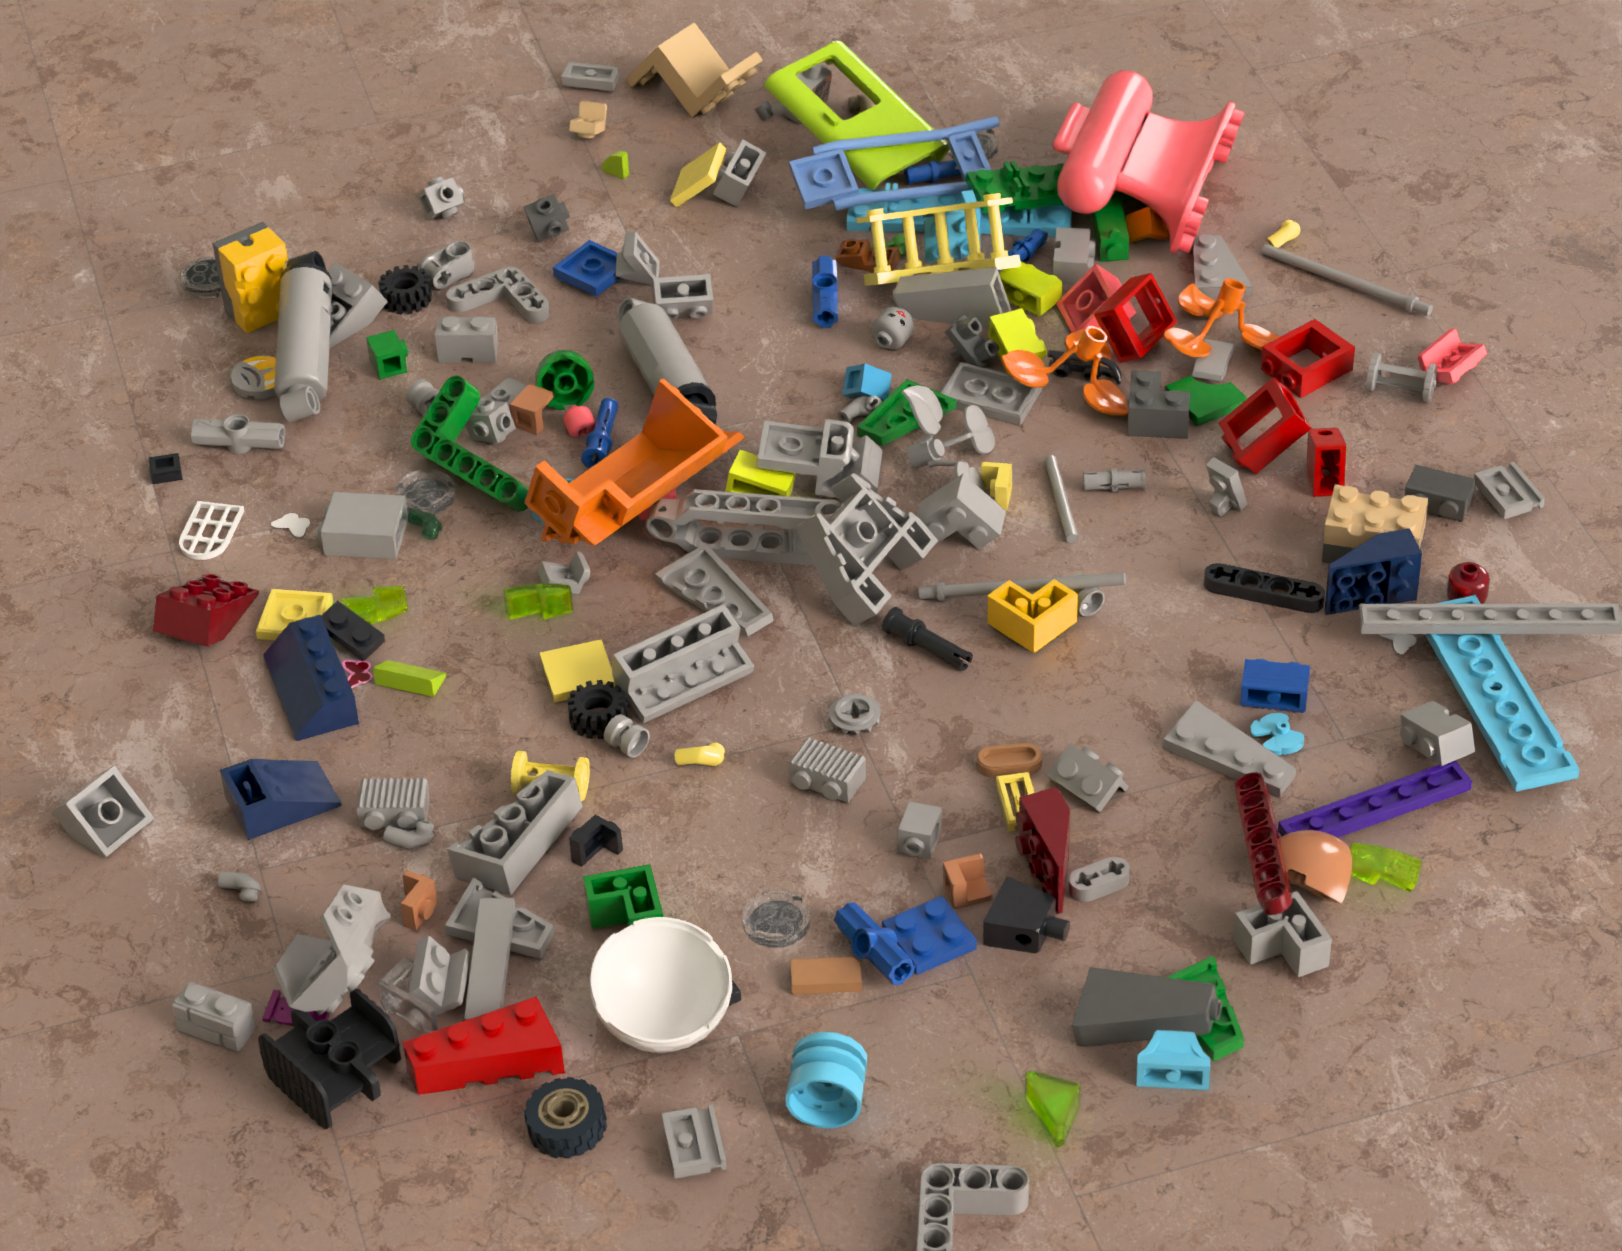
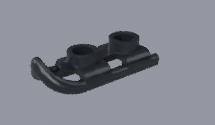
(1067, 367)

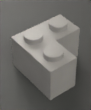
(964, 509)
(1292, 933)

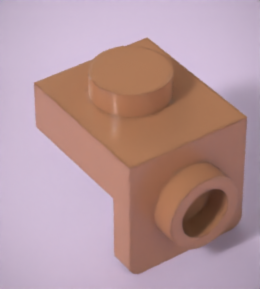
(419, 899)

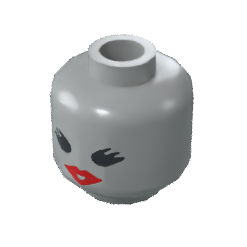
(892, 328)

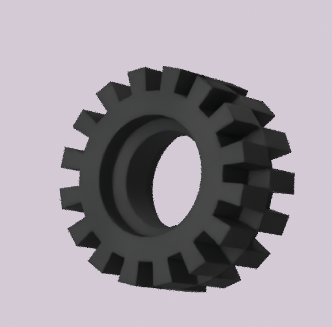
(405, 289)
(592, 697)

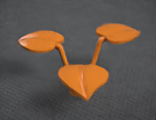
(1198, 304)
(1088, 345)

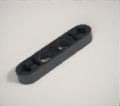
(1264, 585)

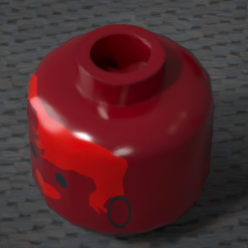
(1468, 580)

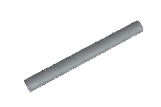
(1061, 499)

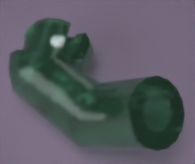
(429, 521)

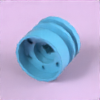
(826, 1080)

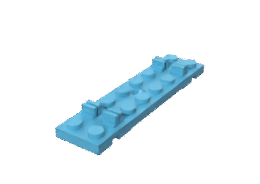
(1012, 221)
(1510, 716)

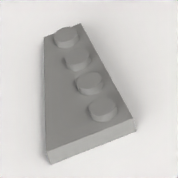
(710, 583)
(1226, 749)

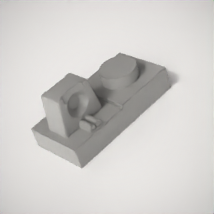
(1227, 487)

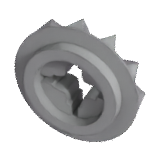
(866, 708)

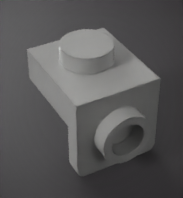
(573, 574)

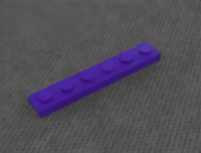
(1382, 802)

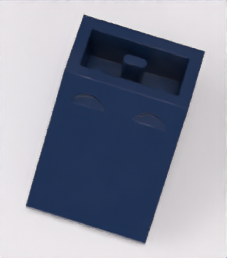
(1375, 573)
(276, 793)

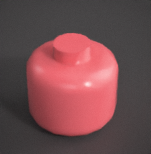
(579, 421)

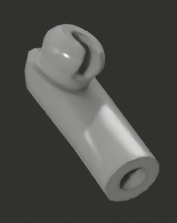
(410, 839)
(240, 881)

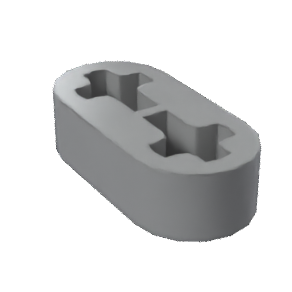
(1099, 879)

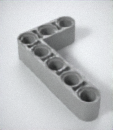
(966, 1190)

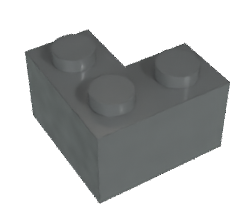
(1156, 411)

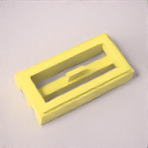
(1012, 779)

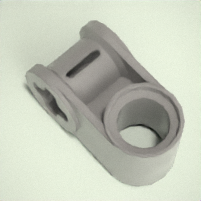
(451, 264)

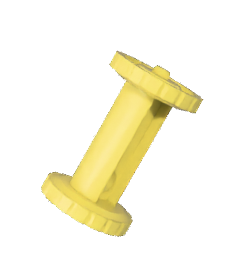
(522, 767)

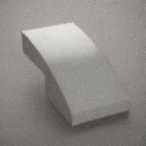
(1215, 364)

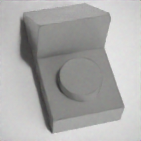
(636, 260)

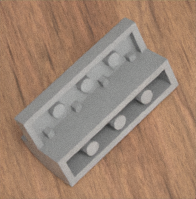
(681, 664)

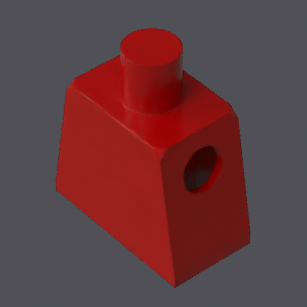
(1325, 451)

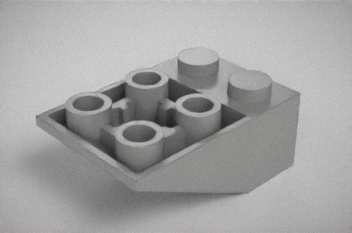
(352, 304)

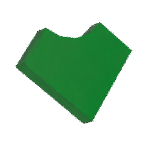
(1208, 400)

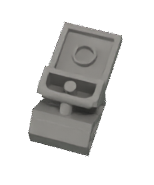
(819, 452)

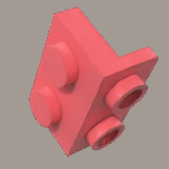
(1451, 357)

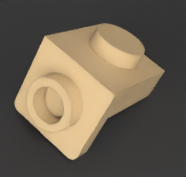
(590, 120)

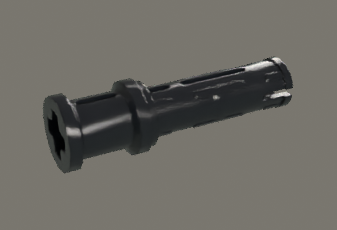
(915, 633)

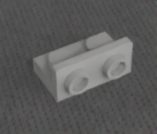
(438, 976)

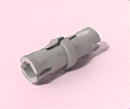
(1114, 479)

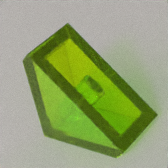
(1054, 1102)

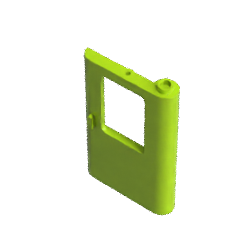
(887, 117)

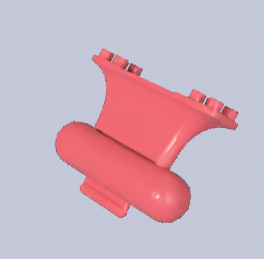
(1141, 155)

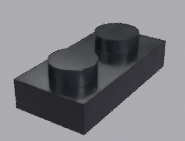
(352, 631)

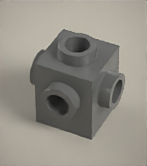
(547, 217)

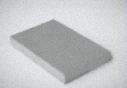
(992, 392)

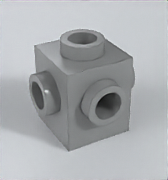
(441, 198)
(490, 422)

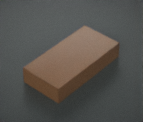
(826, 975)

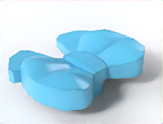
(1283, 739)

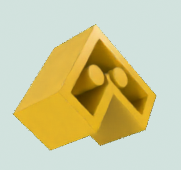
(1029, 617)

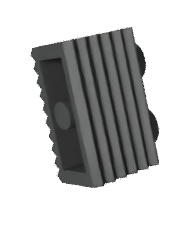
(1446, 492)

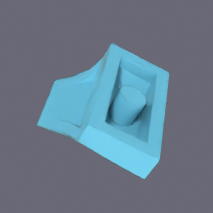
(1173, 1061)

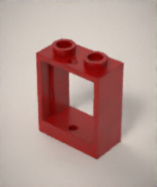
(1117, 326)
(1334, 350)
(1276, 438)

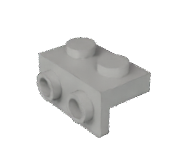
(1087, 778)

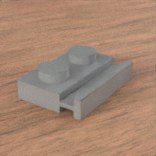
(1508, 490)
(693, 1141)

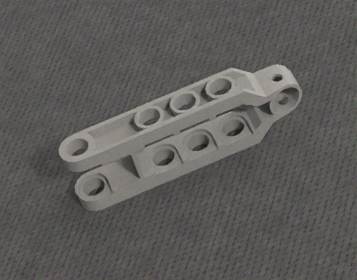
(683, 527)

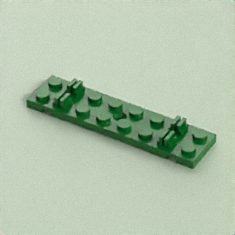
(1027, 186)

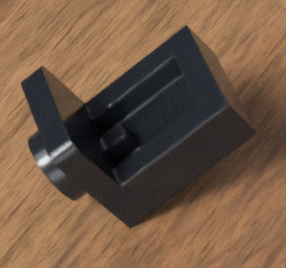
(592, 837)

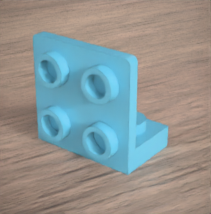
(956, 231)

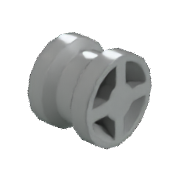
(421, 395)

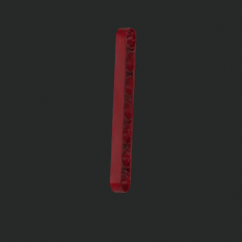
(1263, 844)

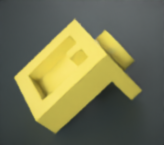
(999, 480)

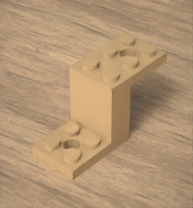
(694, 71)

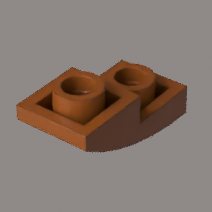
(861, 256)

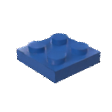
(589, 268)
(931, 934)

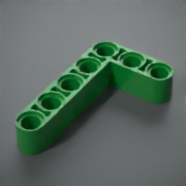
(436, 441)

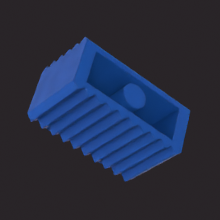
(1275, 685)

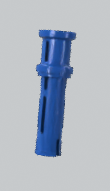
(606, 413)

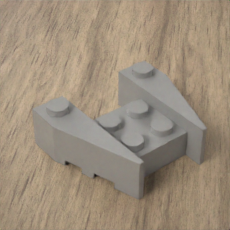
(856, 541)

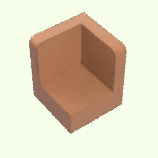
(527, 408)
(966, 881)

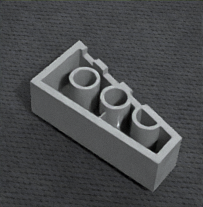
(518, 834)

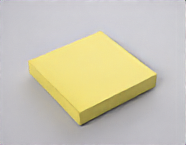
(698, 174)
(290, 606)
(575, 665)

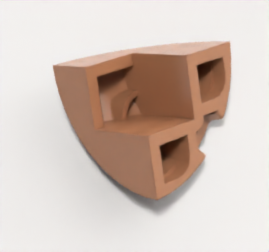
(1317, 863)

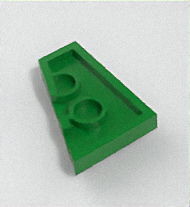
(895, 417)
(1225, 1033)

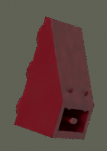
(202, 609)
(1045, 840)

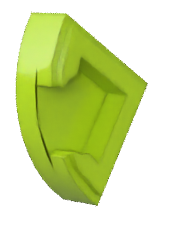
(617, 165)

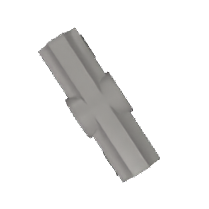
(238, 433)

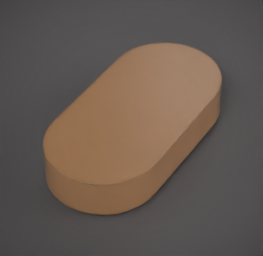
(1009, 759)

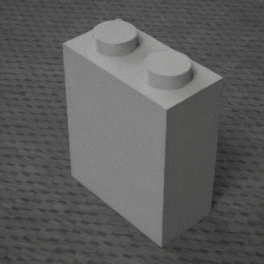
(363, 525)

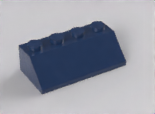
(310, 679)

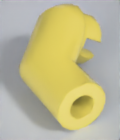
(1288, 231)
(704, 755)

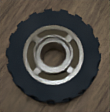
(565, 1117)

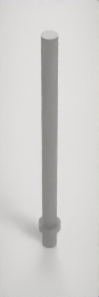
(1410, 303)
(944, 591)

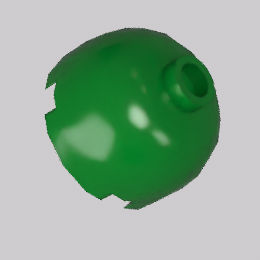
(567, 377)

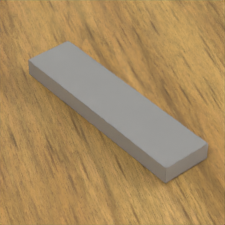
(490, 956)

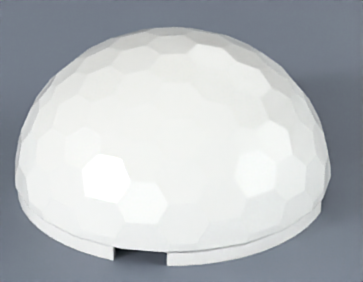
(660, 984)

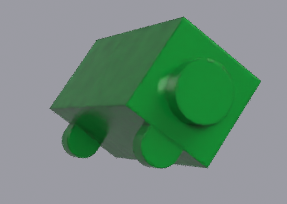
(1111, 231)

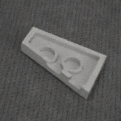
(1215, 263)
(529, 933)

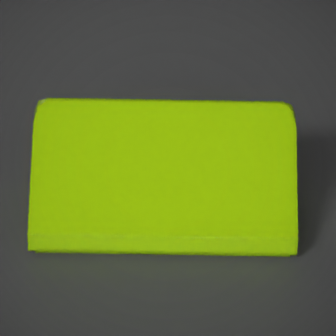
(408, 677)

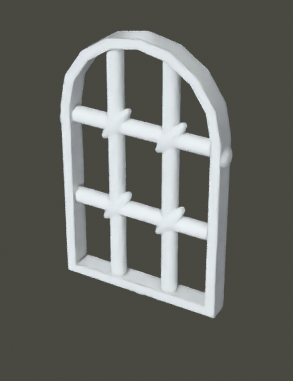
(218, 524)

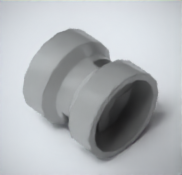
(1089, 599)
(629, 737)

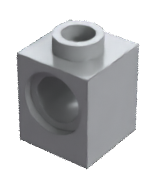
(920, 830)

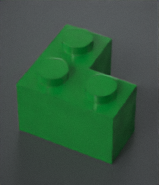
(621, 896)

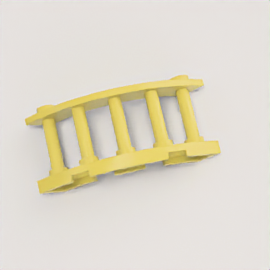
(945, 263)

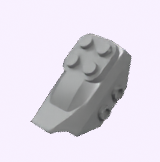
(320, 971)

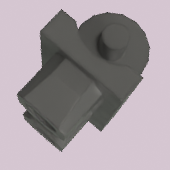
(969, 343)

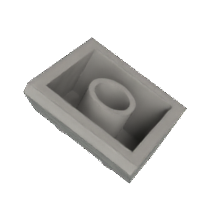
(103, 813)

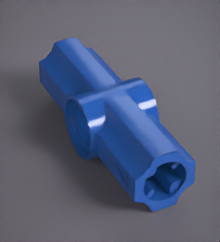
(825, 291)
(874, 943)

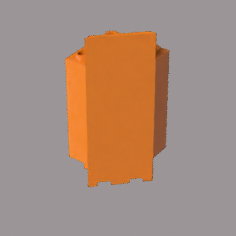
(601, 500)

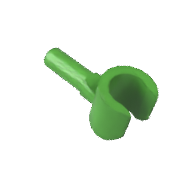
(898, 241)

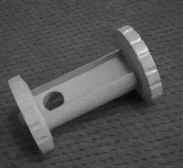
(1402, 377)

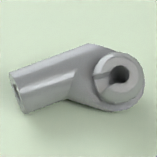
(859, 408)

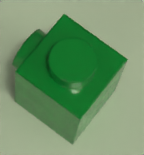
(387, 354)

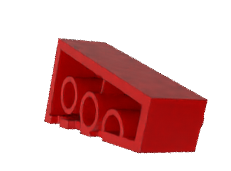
(485, 1048)

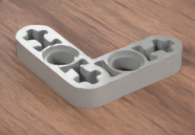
(468, 294)

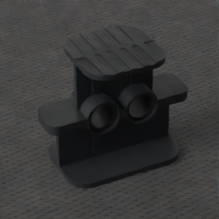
(330, 1059)

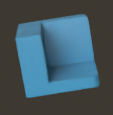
(866, 381)

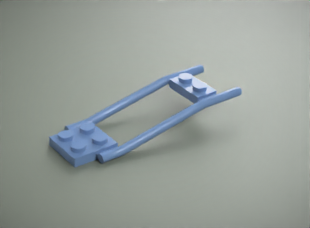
(828, 177)

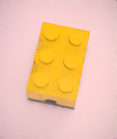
(250, 275)

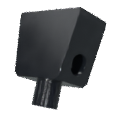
(1022, 919)

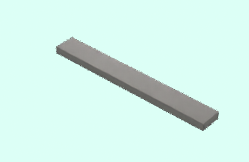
(1490, 619)

